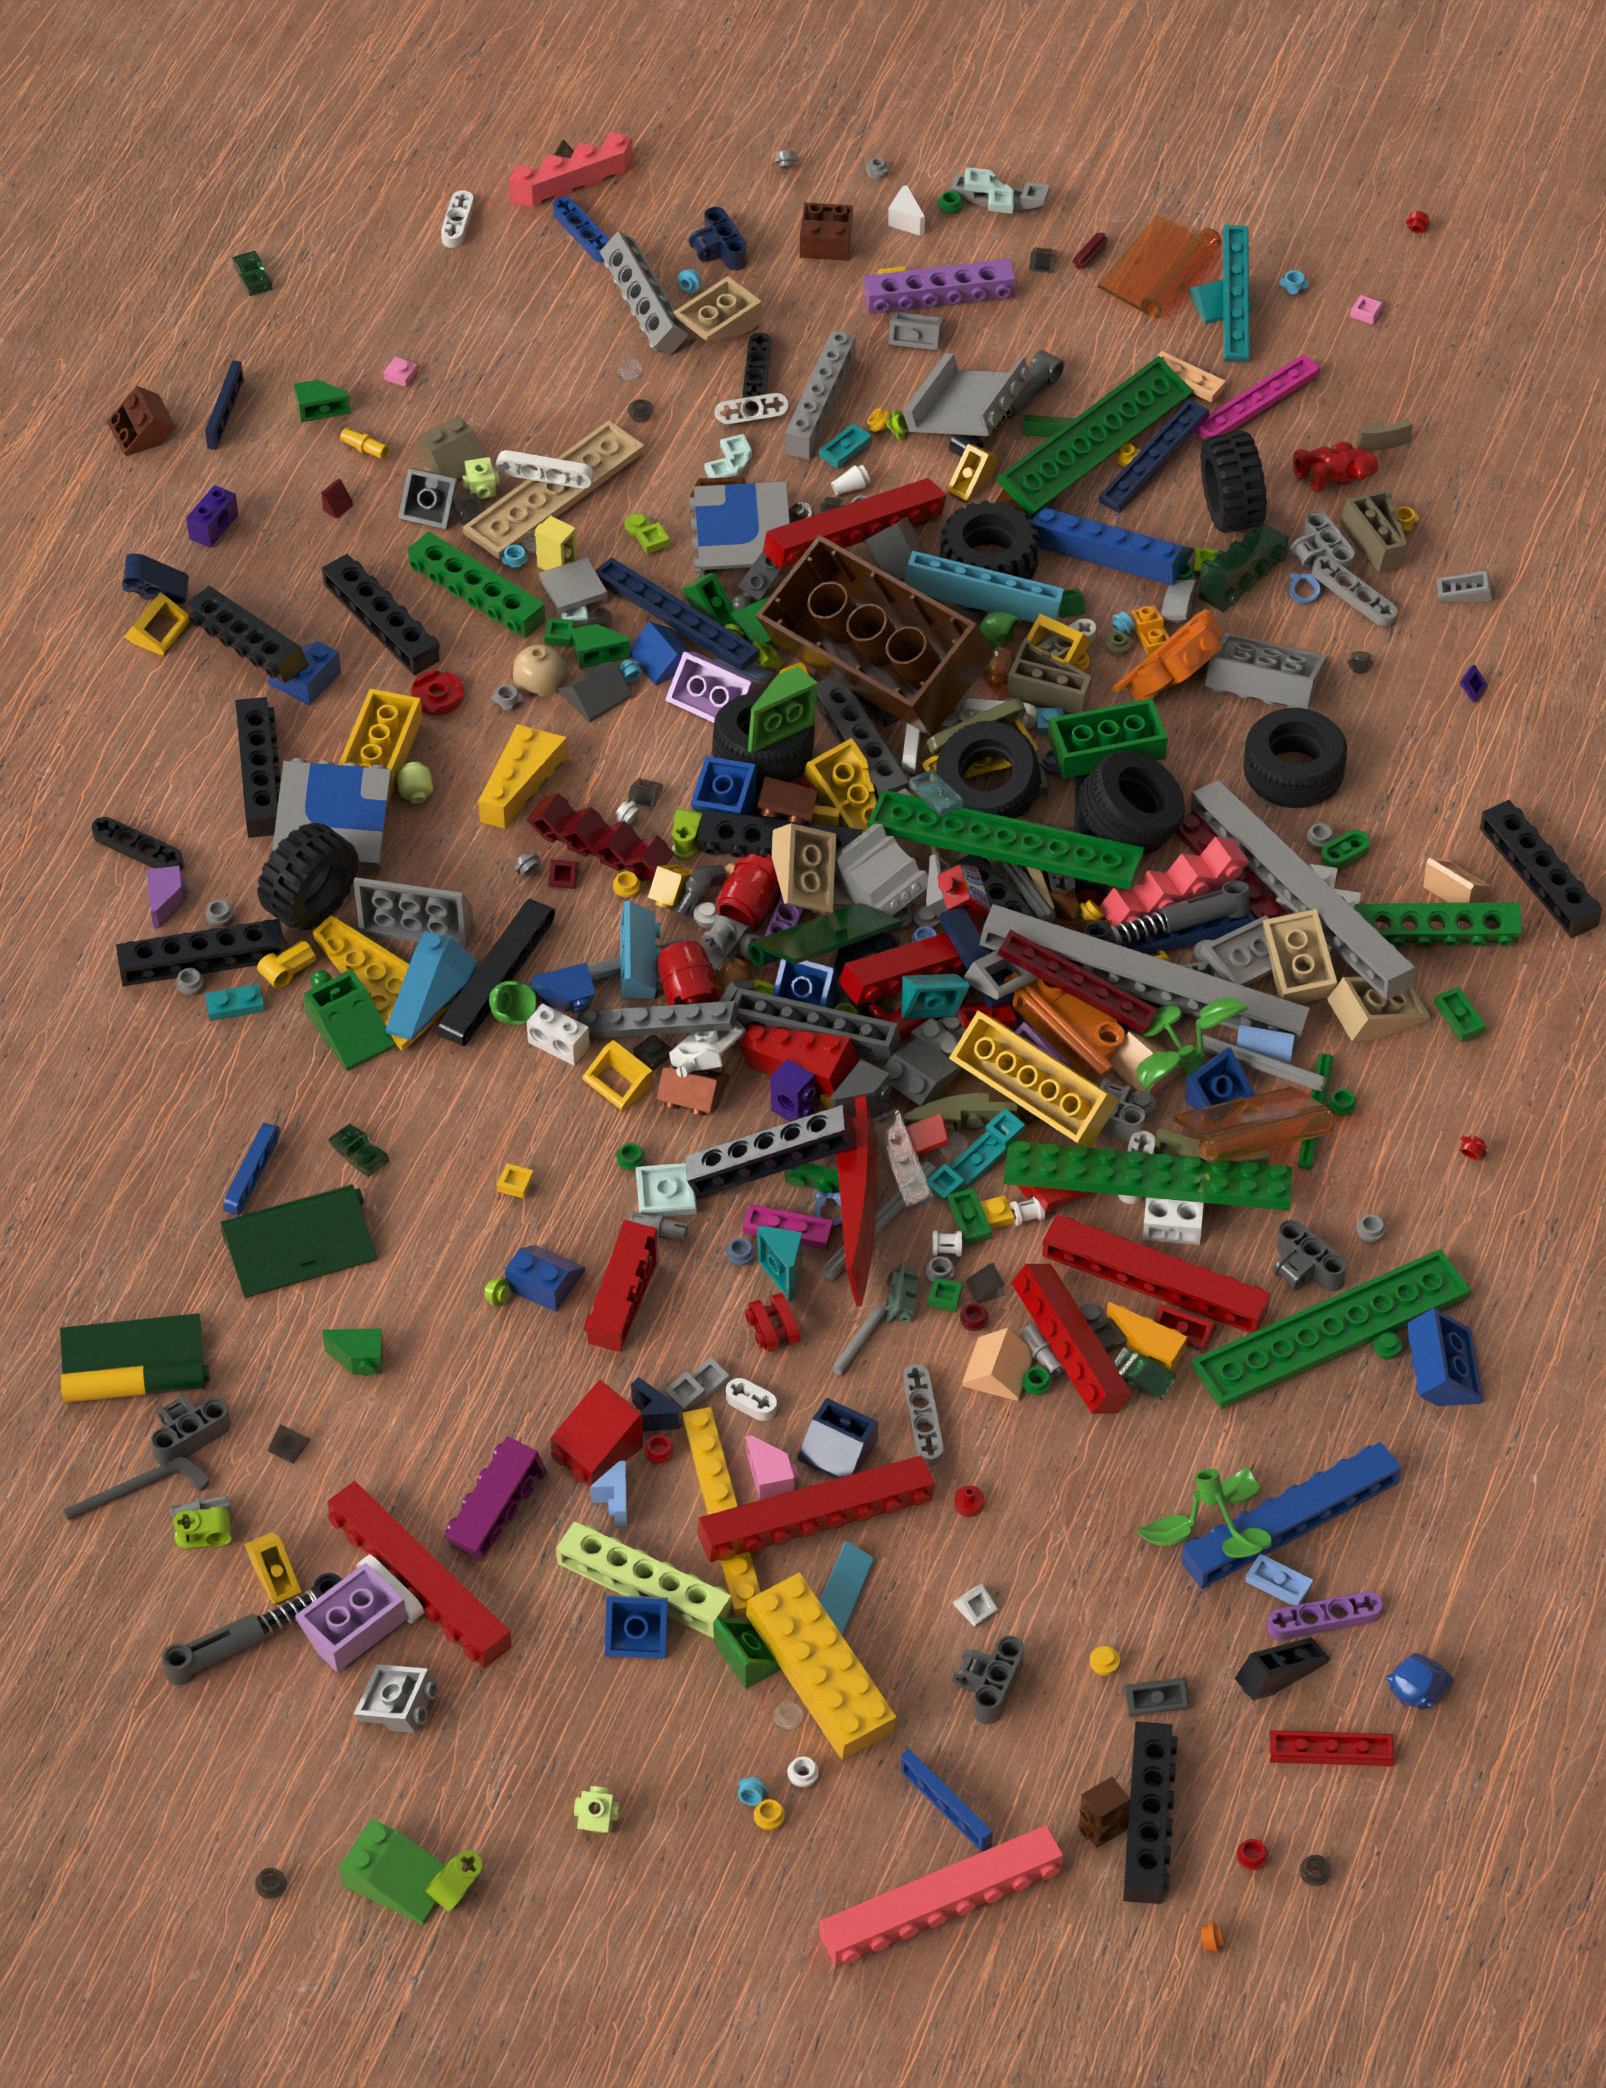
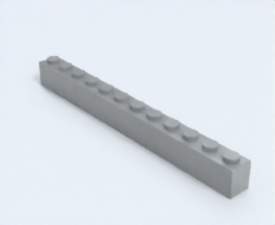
(1305, 890)
(1147, 975)

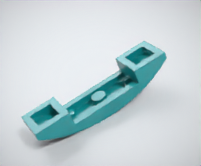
(978, 1157)

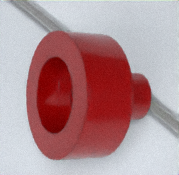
(969, 1501)

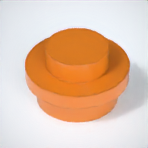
(1212, 1937)

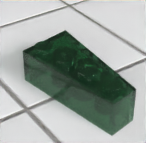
(1241, 566)

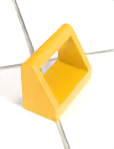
(163, 606)
(1044, 625)
(625, 1064)

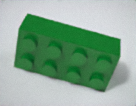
(1089, 736)

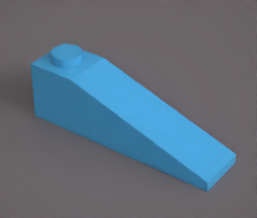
(432, 979)

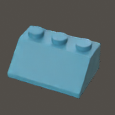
(638, 952)

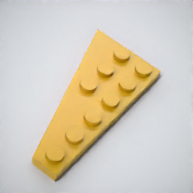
(373, 965)

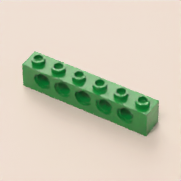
(476, 584)
(1504, 914)

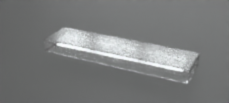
(903, 1159)

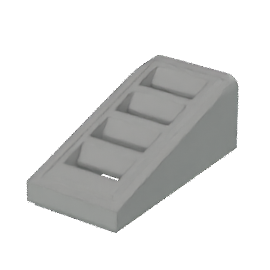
(1480, 591)
(934, 898)

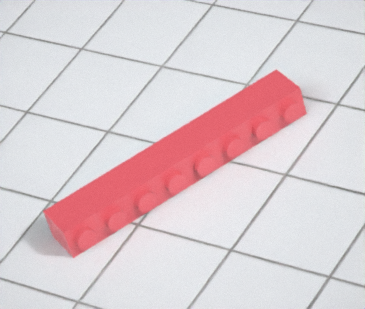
(941, 1896)

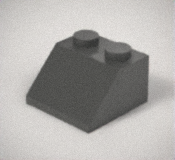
(921, 1072)
(862, 1081)

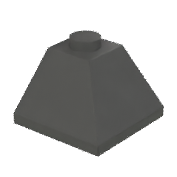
(427, 498)

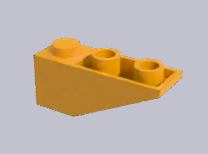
(1148, 1337)

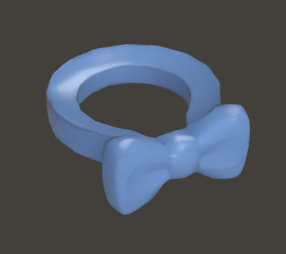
(1295, 578)
(821, 1198)

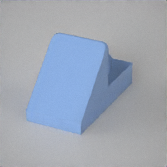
(612, 1490)

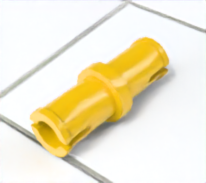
(365, 443)

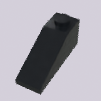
(1279, 1666)

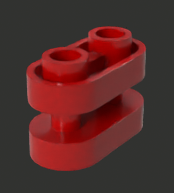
(765, 1334)

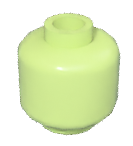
(414, 782)

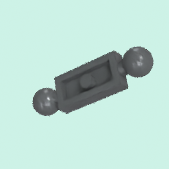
(756, 582)

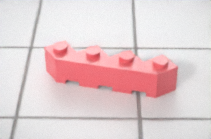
(561, 174)
(1185, 879)

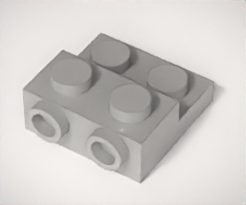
(940, 1034)
(397, 1697)

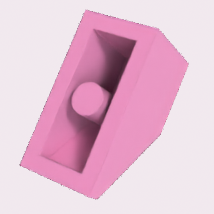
(770, 1468)

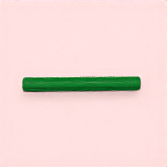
(1309, 1146)

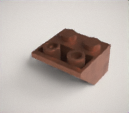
(826, 231)
(141, 422)
(786, 800)

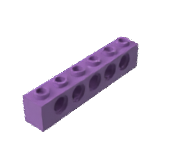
(939, 286)

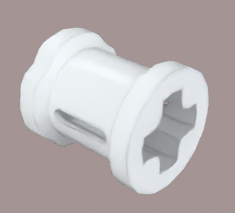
(1027, 1211)
(946, 1243)

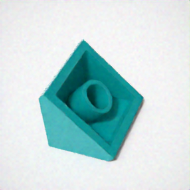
(1209, 300)
(932, 995)
(781, 1257)

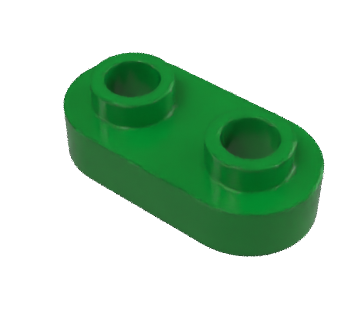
(1342, 851)

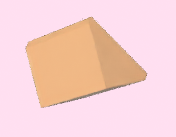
(1453, 882)
(1131, 1053)
(999, 1364)

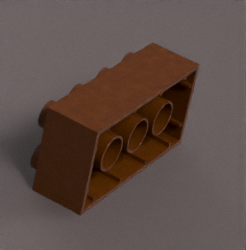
(875, 635)

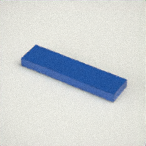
(946, 1801)

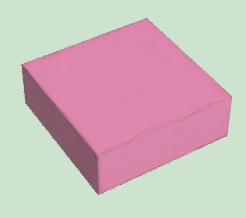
(1366, 309)

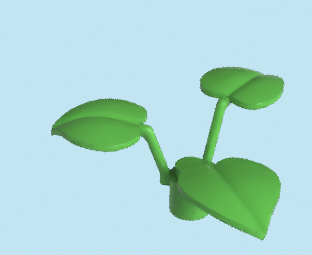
(1188, 1058)
(1235, 1490)

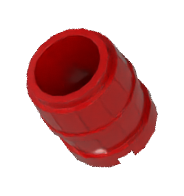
(749, 891)
(687, 974)

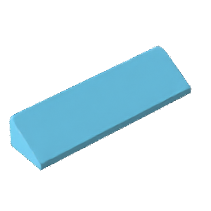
(845, 1584)

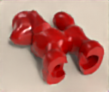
(1334, 465)

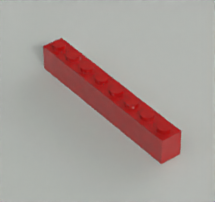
(855, 521)
(1156, 1274)
(815, 1509)
(435, 1588)

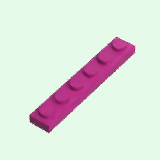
(1259, 397)

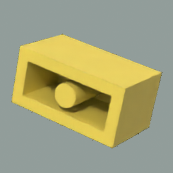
(555, 543)

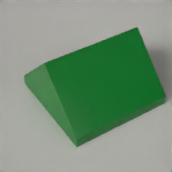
(744, 1650)

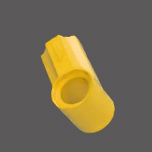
(280, 968)

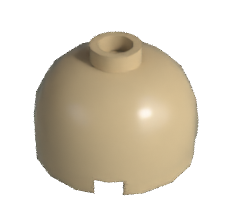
(538, 670)

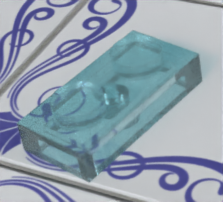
(935, 793)

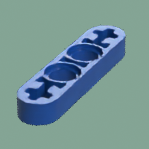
(578, 232)
(251, 1169)

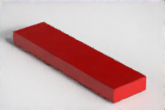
(1331, 1748)

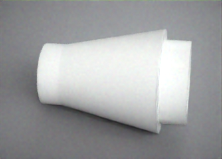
(852, 480)

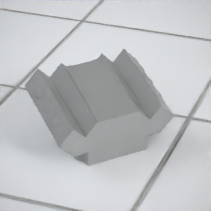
(879, 872)

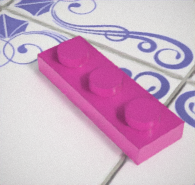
(814, 1230)

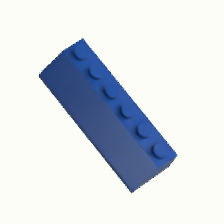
(1111, 545)

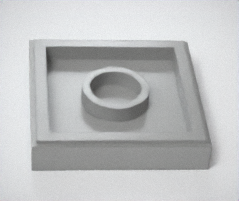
(573, 585)

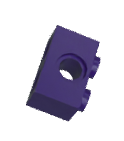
(212, 516)
(792, 1091)

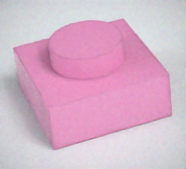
(400, 371)

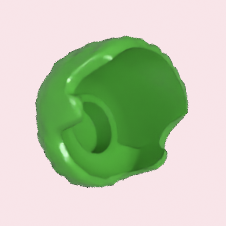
(998, 628)
(512, 1002)

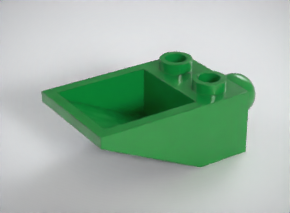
(346, 1018)

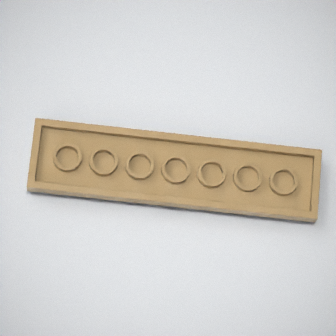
(532, 502)

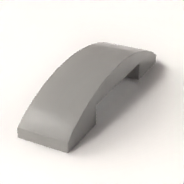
(1030, 197)

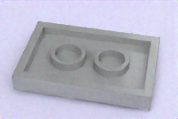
(1241, 954)

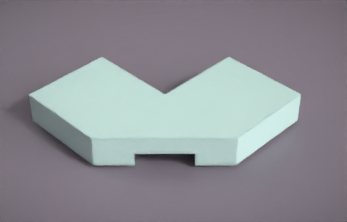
(983, 180)
(737, 455)

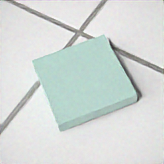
(665, 1190)

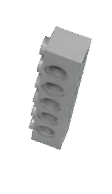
(643, 293)
(820, 394)

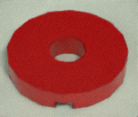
(442, 703)

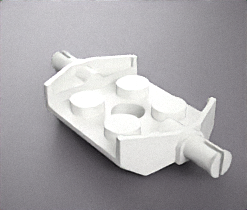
(704, 1049)

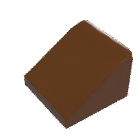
(1066, 904)

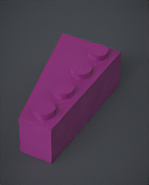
(495, 1498)

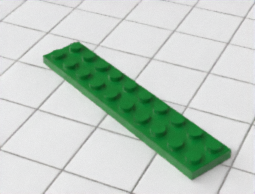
(1094, 436)
(1009, 840)
(1148, 1175)
(1329, 1328)

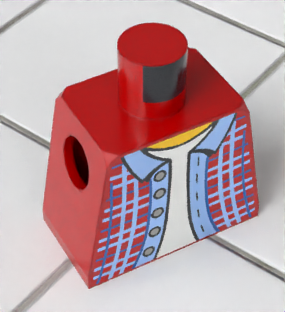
(964, 888)

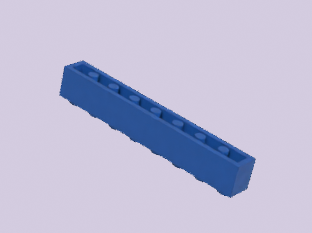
(1296, 1511)

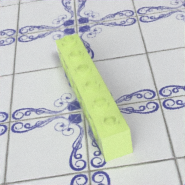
(625, 1579)

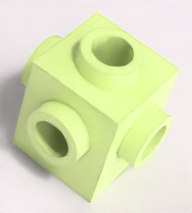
(480, 478)
(603, 1820)

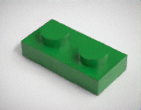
(1460, 1014)
(813, 1176)
(969, 1216)

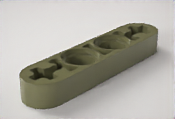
(1004, 712)

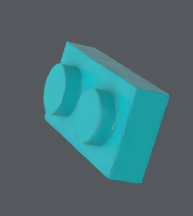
(845, 446)
(234, 1002)

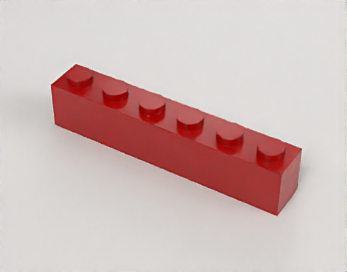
(883, 972)
(1071, 1338)

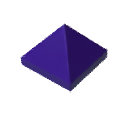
(1473, 683)

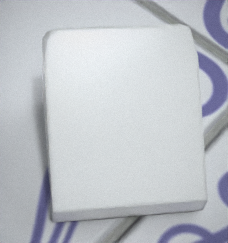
(976, 1604)

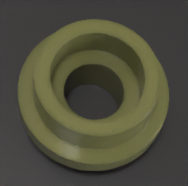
(1118, 643)

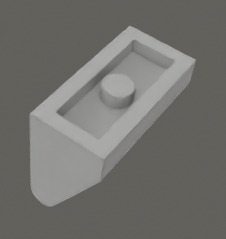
(915, 330)
(980, 976)

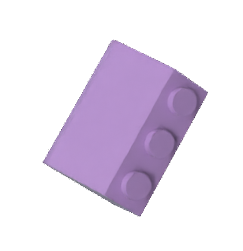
(707, 685)
(352, 1617)

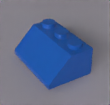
(1444, 1360)

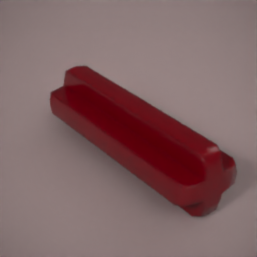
(1090, 250)

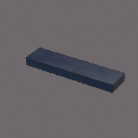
(224, 405)
(966, 942)

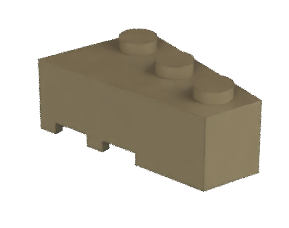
(1375, 529)
(1047, 682)

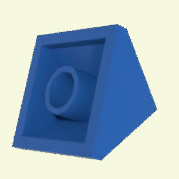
(658, 652)
(1217, 1082)
(636, 1626)

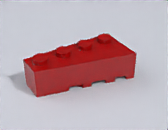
(824, 1055)
(623, 1286)

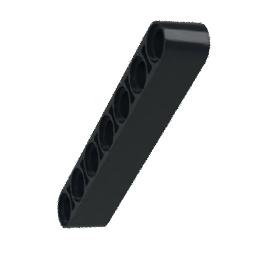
(499, 966)

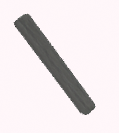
(1029, 891)

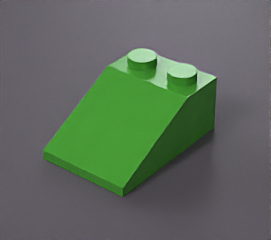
(783, 708)
(391, 1871)

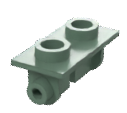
(901, 1283)

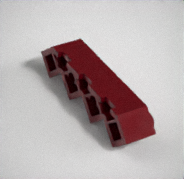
(589, 834)

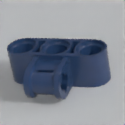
(720, 240)
(151, 577)

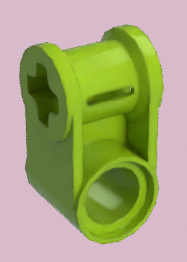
(685, 833)
(204, 1528)
(452, 1882)

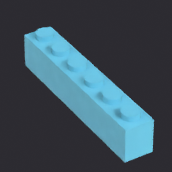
(982, 588)

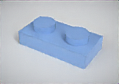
(1279, 1580)

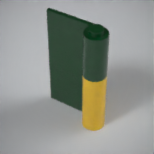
(132, 1358)

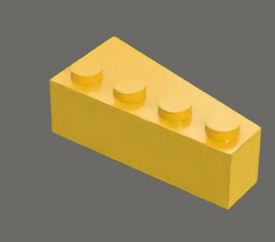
(522, 768)

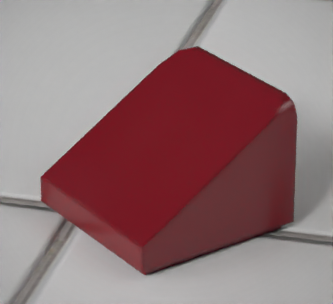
(336, 499)
(563, 874)

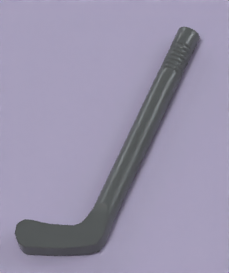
(177, 1465)

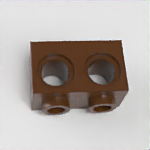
(1104, 1812)

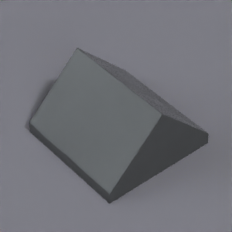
(893, 547)
(596, 690)

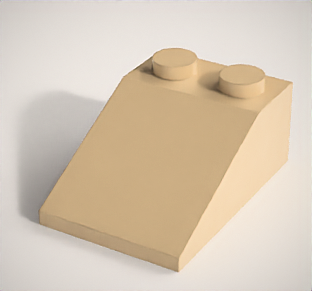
(721, 311)
(805, 866)
(1299, 957)
(1369, 1015)

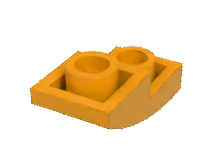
(1149, 628)

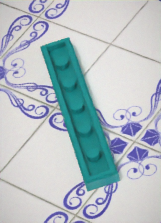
(1236, 293)

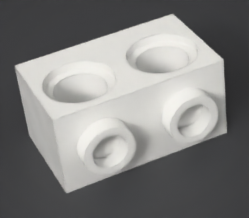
(558, 1034)
(1173, 1223)

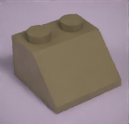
(448, 447)

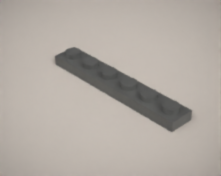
(660, 1019)

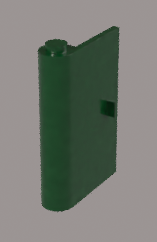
(821, 935)
(298, 1240)

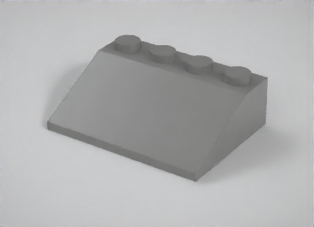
(1265, 671)
(409, 910)

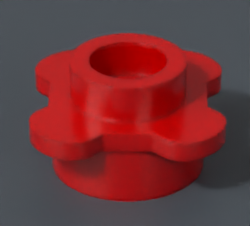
(1473, 1147)

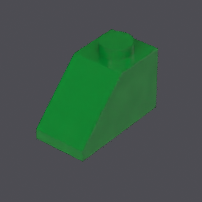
(320, 400)
(709, 598)
(598, 645)
(356, 1349)

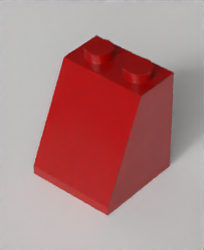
(597, 1434)

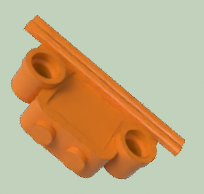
(1175, 658)
(1072, 1026)

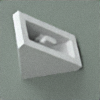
(906, 213)

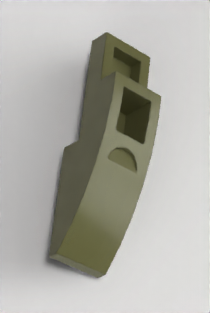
(961, 1111)
(1179, 1145)

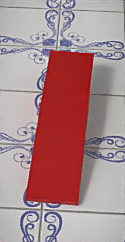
(859, 1199)

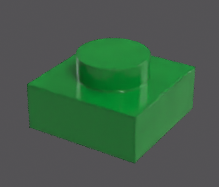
(558, 632)
(945, 1295)

